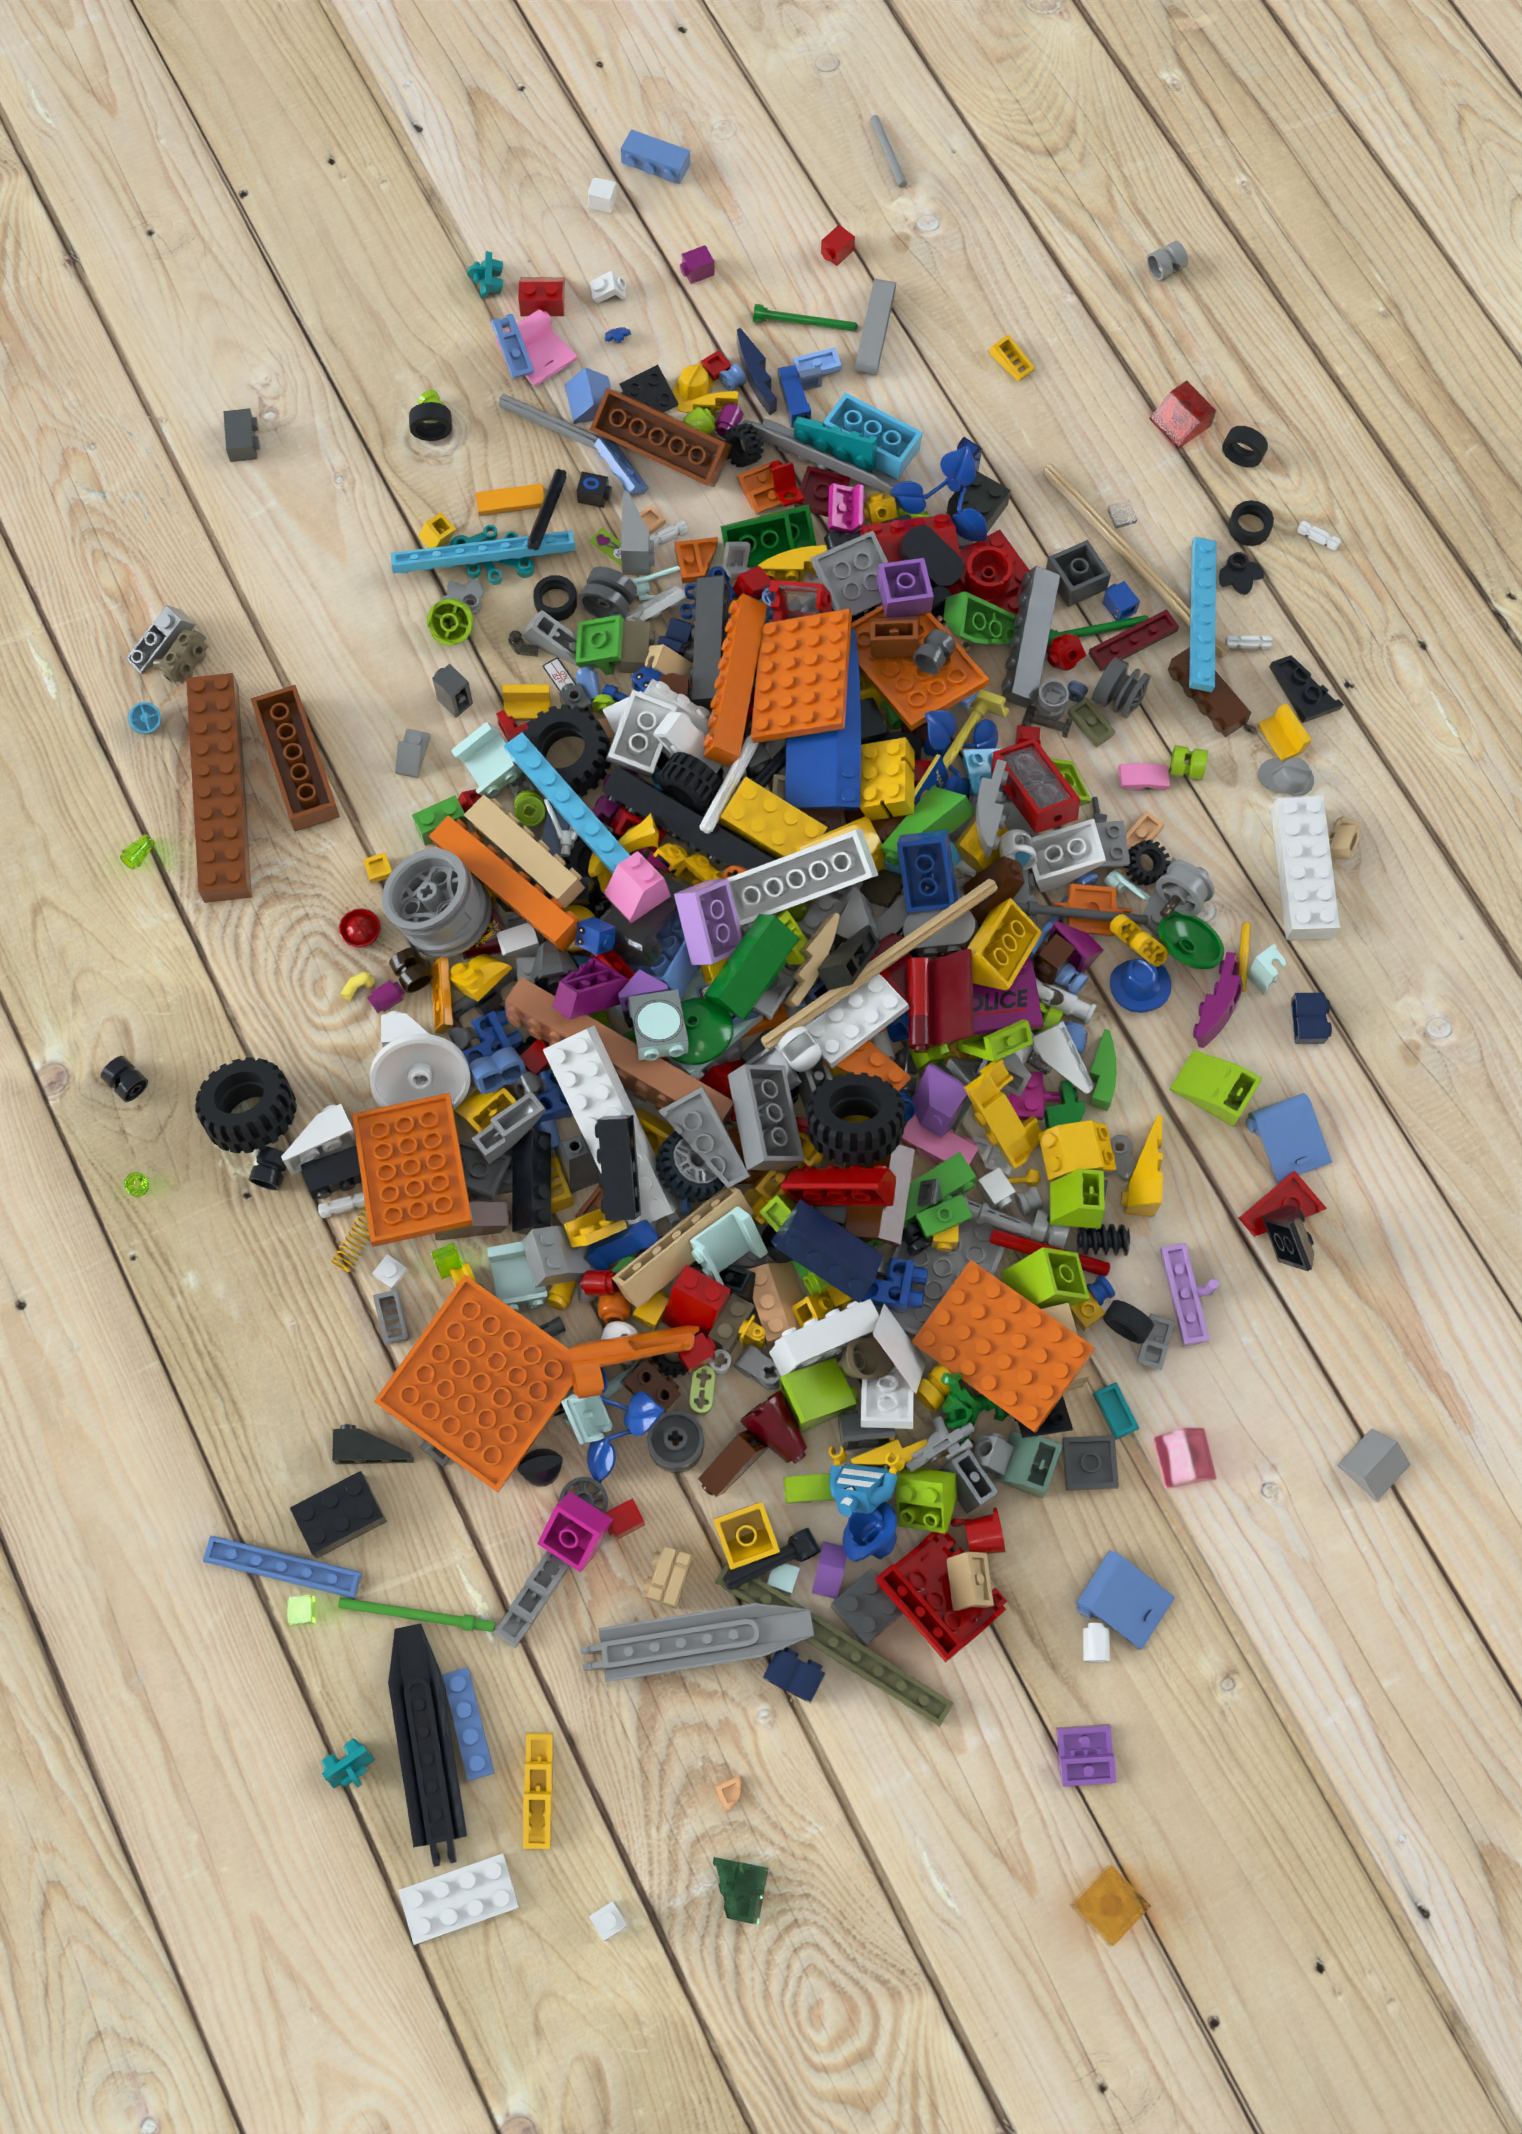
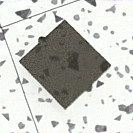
(883, 888)

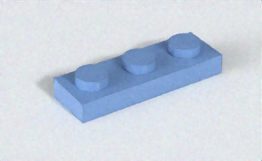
(621, 466)

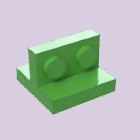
(600, 643)

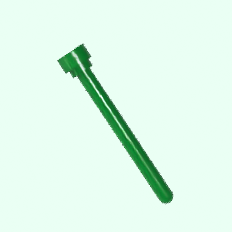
(762, 313)
(1100, 628)

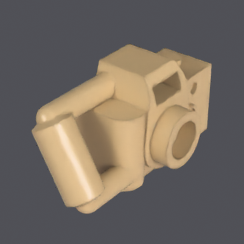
(1344, 838)

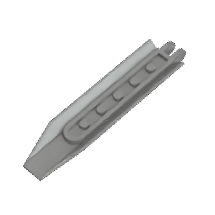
(784, 439)
(698, 1639)

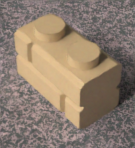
(669, 1577)

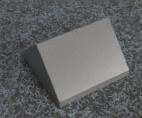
(1375, 1463)

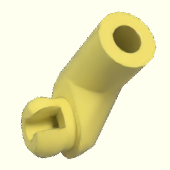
(355, 982)

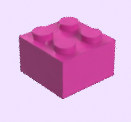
(575, 1531)

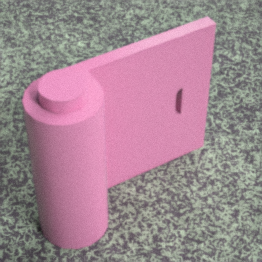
(544, 347)

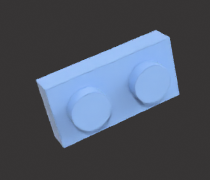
(826, 359)

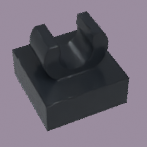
(490, 1004)

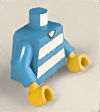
(862, 1487)

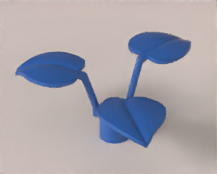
(961, 472)
(940, 729)
(640, 1417)

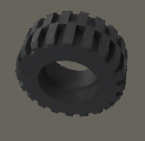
(573, 723)
(253, 1127)
(855, 1140)

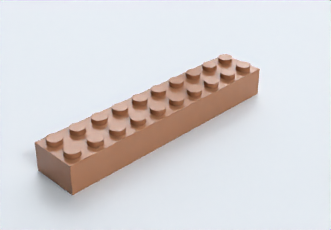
(649, 1080)

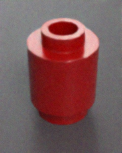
(598, 1283)

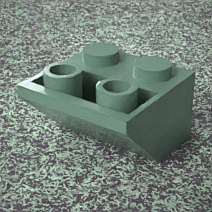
(1030, 1464)

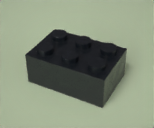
(338, 1514)

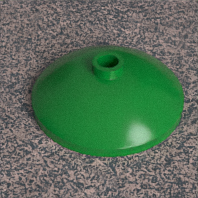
(1191, 941)
(710, 1033)

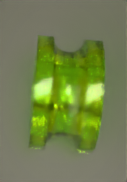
(130, 1180)

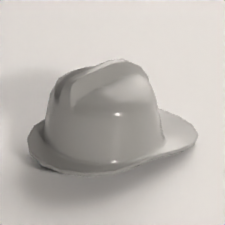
(1286, 776)

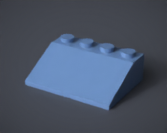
(674, 963)

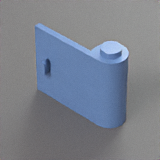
(1290, 1133)
(1123, 1597)

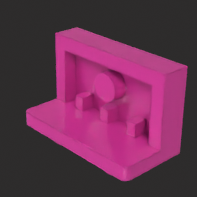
(846, 508)

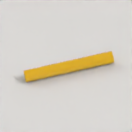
(1244, 953)

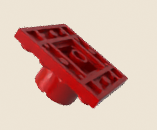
(992, 572)

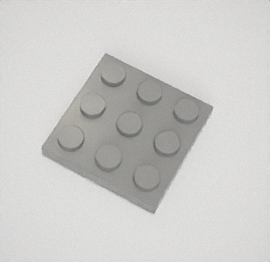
(851, 573)

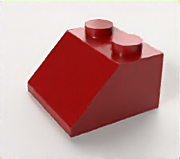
(541, 294)

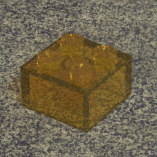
(1110, 1905)

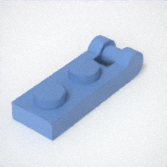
(512, 346)

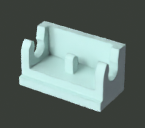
(1262, 971)
(587, 1417)

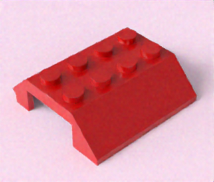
(923, 1594)

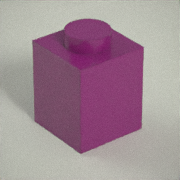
(697, 264)

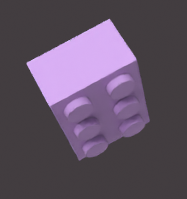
(708, 921)

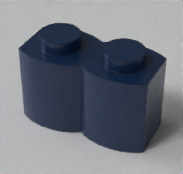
(1310, 1018)
(794, 1675)

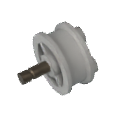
(1184, 889)

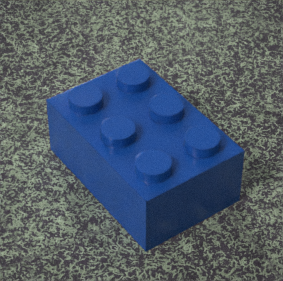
(927, 871)

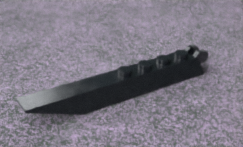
(425, 1744)

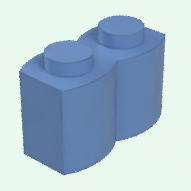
(494, 1071)

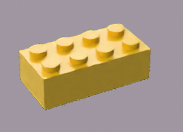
(768, 820)

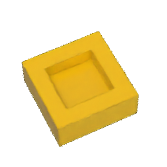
(377, 867)

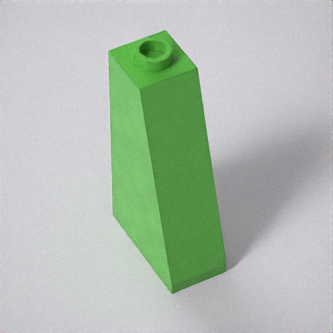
(934, 812)

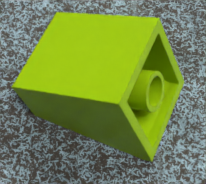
(1048, 1278)
(818, 1393)

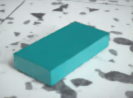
(1116, 1411)

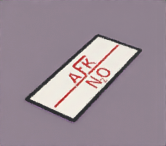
(558, 673)

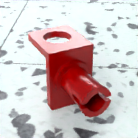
(785, 482)

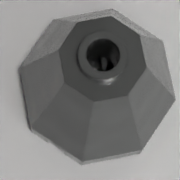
(551, 967)

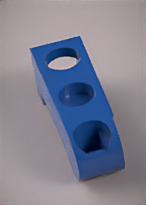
(793, 394)
(621, 1244)

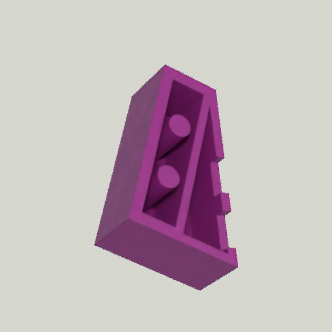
(589, 990)

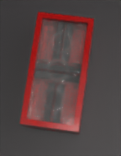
(1037, 786)

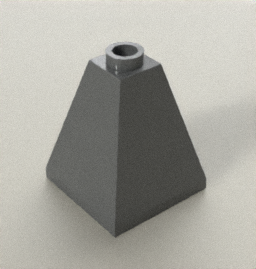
(577, 1163)

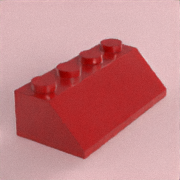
(890, 533)
(841, 1186)

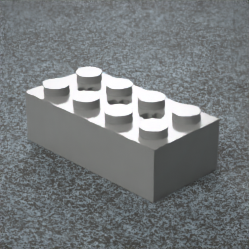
(765, 1117)

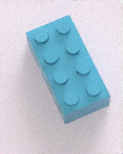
(895, 439)

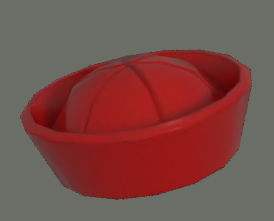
(359, 928)

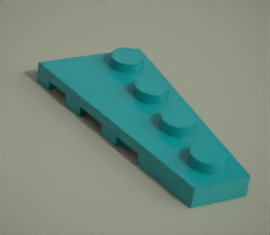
(844, 446)

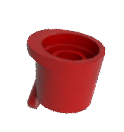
(983, 1533)

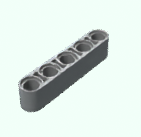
(875, 326)

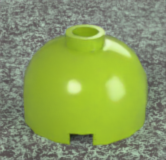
(450, 621)

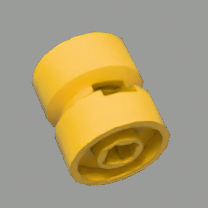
(933, 1391)

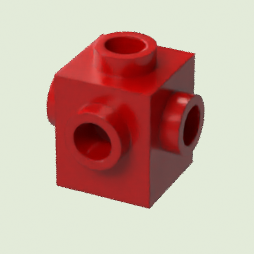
(1065, 652)

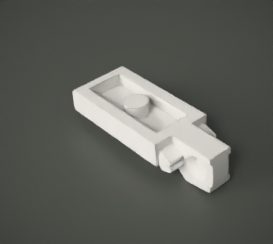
(655, 605)

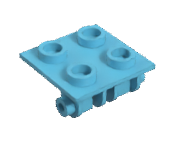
(978, 765)

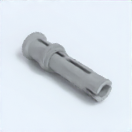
(984, 1214)

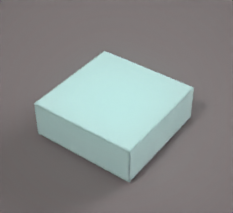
(783, 1577)

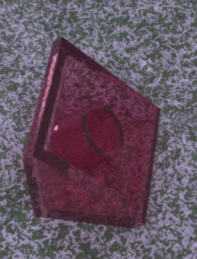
(1184, 1457)

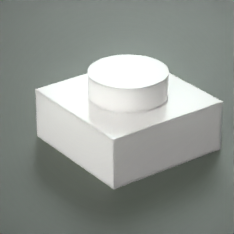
(390, 1272)

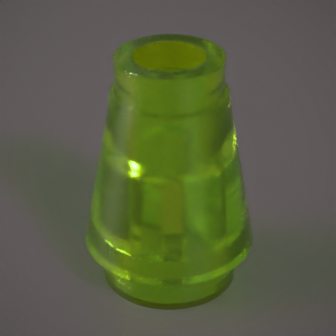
(135, 853)

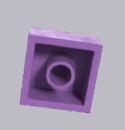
(905, 588)

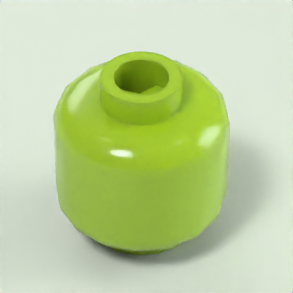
(701, 419)

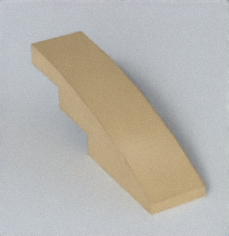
(815, 951)

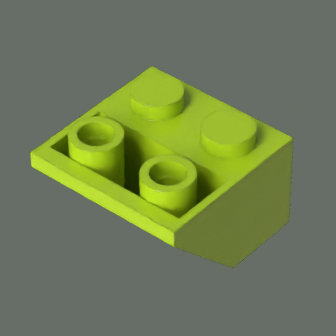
(1078, 1199)
(926, 1499)

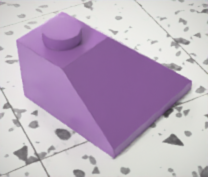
(938, 1100)

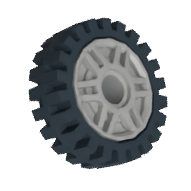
(681, 1174)

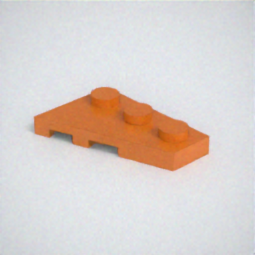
(874, 1062)

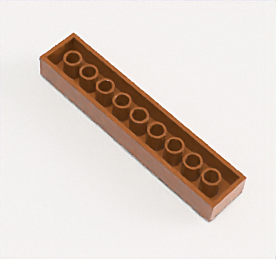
(218, 788)

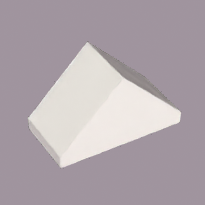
(519, 941)

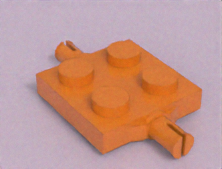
(1092, 898)

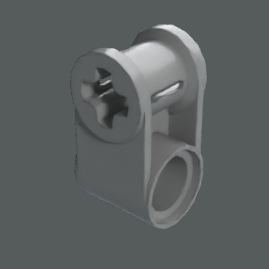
(755, 1366)

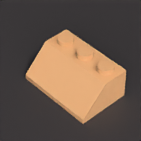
(773, 1296)

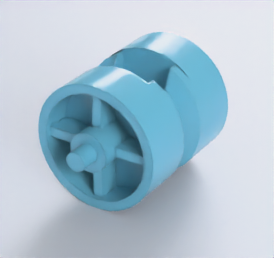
(144, 718)

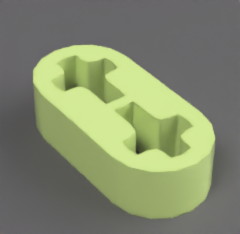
(708, 1390)

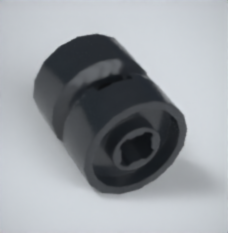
(124, 1079)
(269, 1170)

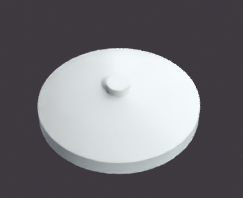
(418, 1069)

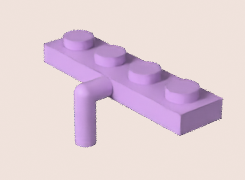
(1186, 1294)

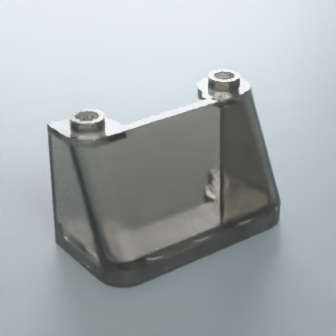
(637, 940)

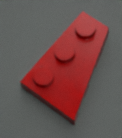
(1289, 1191)

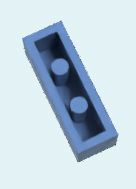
(655, 156)

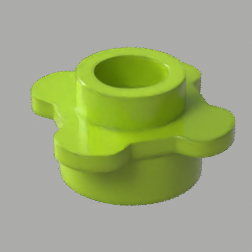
(602, 701)

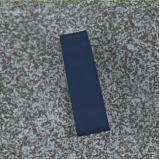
(755, 370)

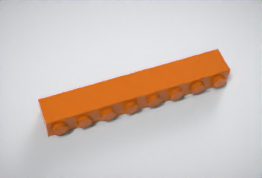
(734, 680)
(507, 884)

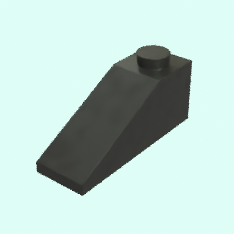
(849, 959)
(357, 1446)

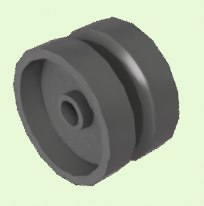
(607, 593)
(674, 1426)

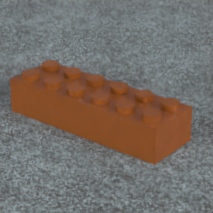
(660, 437)
(295, 758)

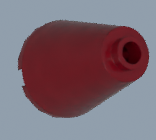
(776, 1428)

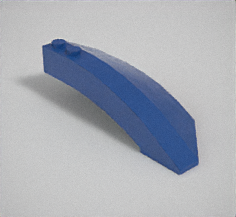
(826, 766)

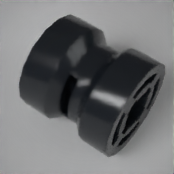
(915, 1239)

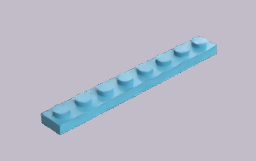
(479, 552)
(1203, 615)
(566, 802)

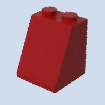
(695, 1301)

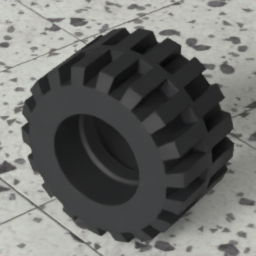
(689, 781)

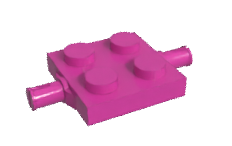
(1033, 1098)

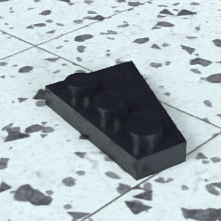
(1302, 691)

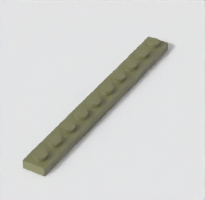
(852, 1654)

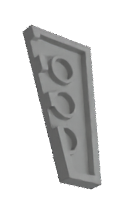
(703, 1129)

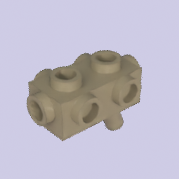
(183, 656)

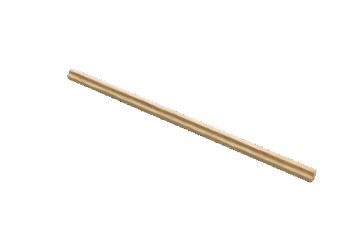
(1125, 550)
(882, 962)

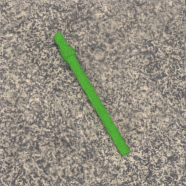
(467, 1622)

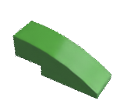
(1104, 1073)

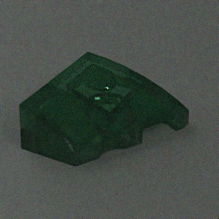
(742, 1889)

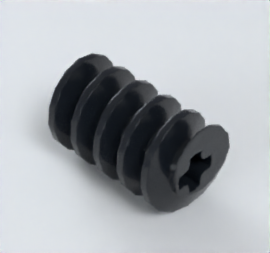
(1103, 1239)

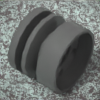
(1120, 687)

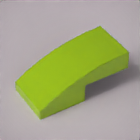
(807, 1488)

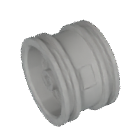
(437, 903)

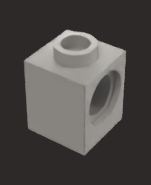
(993, 1453)

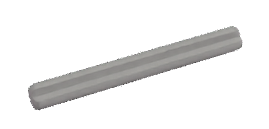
(547, 420)

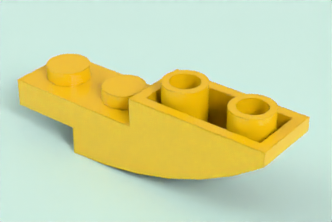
(792, 563)

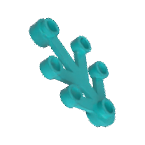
(523, 572)

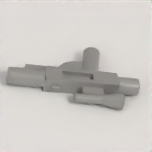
(941, 1442)

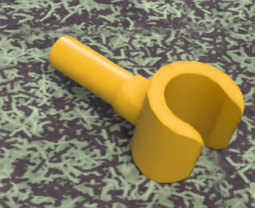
(1031, 1179)

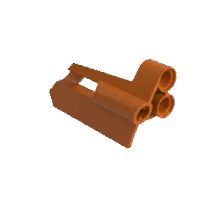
(592, 1355)

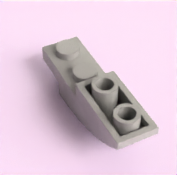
(989, 810)

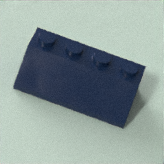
(828, 1250)

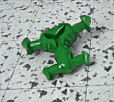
(964, 1407)

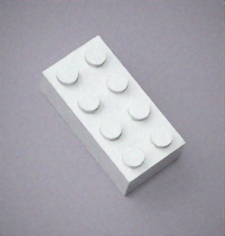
(823, 1338)

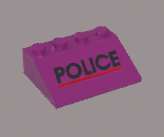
(1000, 1008)

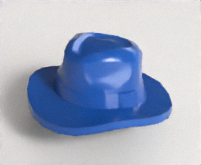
(1140, 985)
(870, 1533)

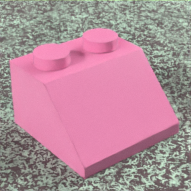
(636, 887)

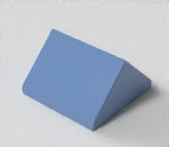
(585, 394)

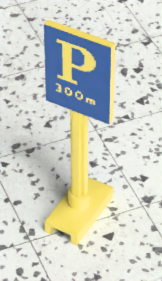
(937, 771)

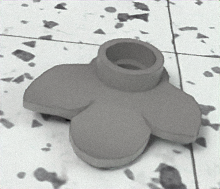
(468, 594)
(1124, 1161)

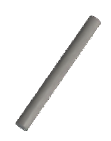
(888, 151)

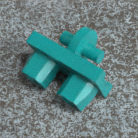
(483, 273)
(348, 1768)

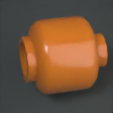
(614, 1308)

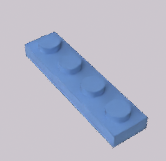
(468, 1724)

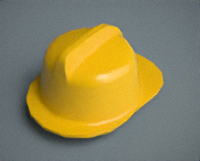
(690, 385)

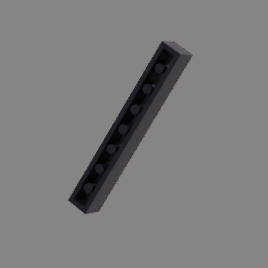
(682, 821)

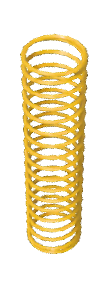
(344, 1267)

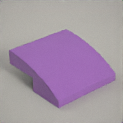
(1086, 1755)

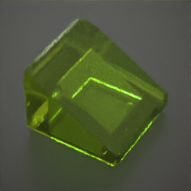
(446, 1259)
(301, 1610)

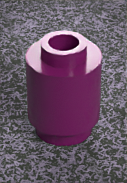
(729, 417)
(386, 996)

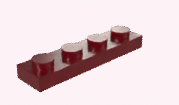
(1134, 639)

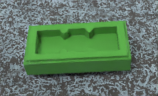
(944, 1216)

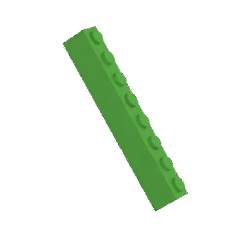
(954, 1177)

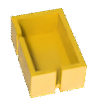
(887, 778)

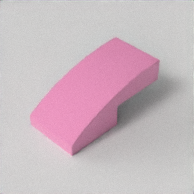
(1141, 775)

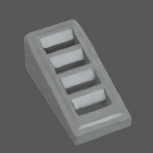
(386, 1296)

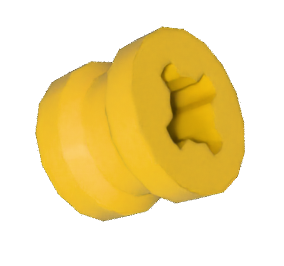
(457, 1274)

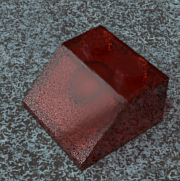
(1183, 414)

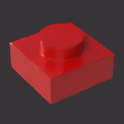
(715, 364)

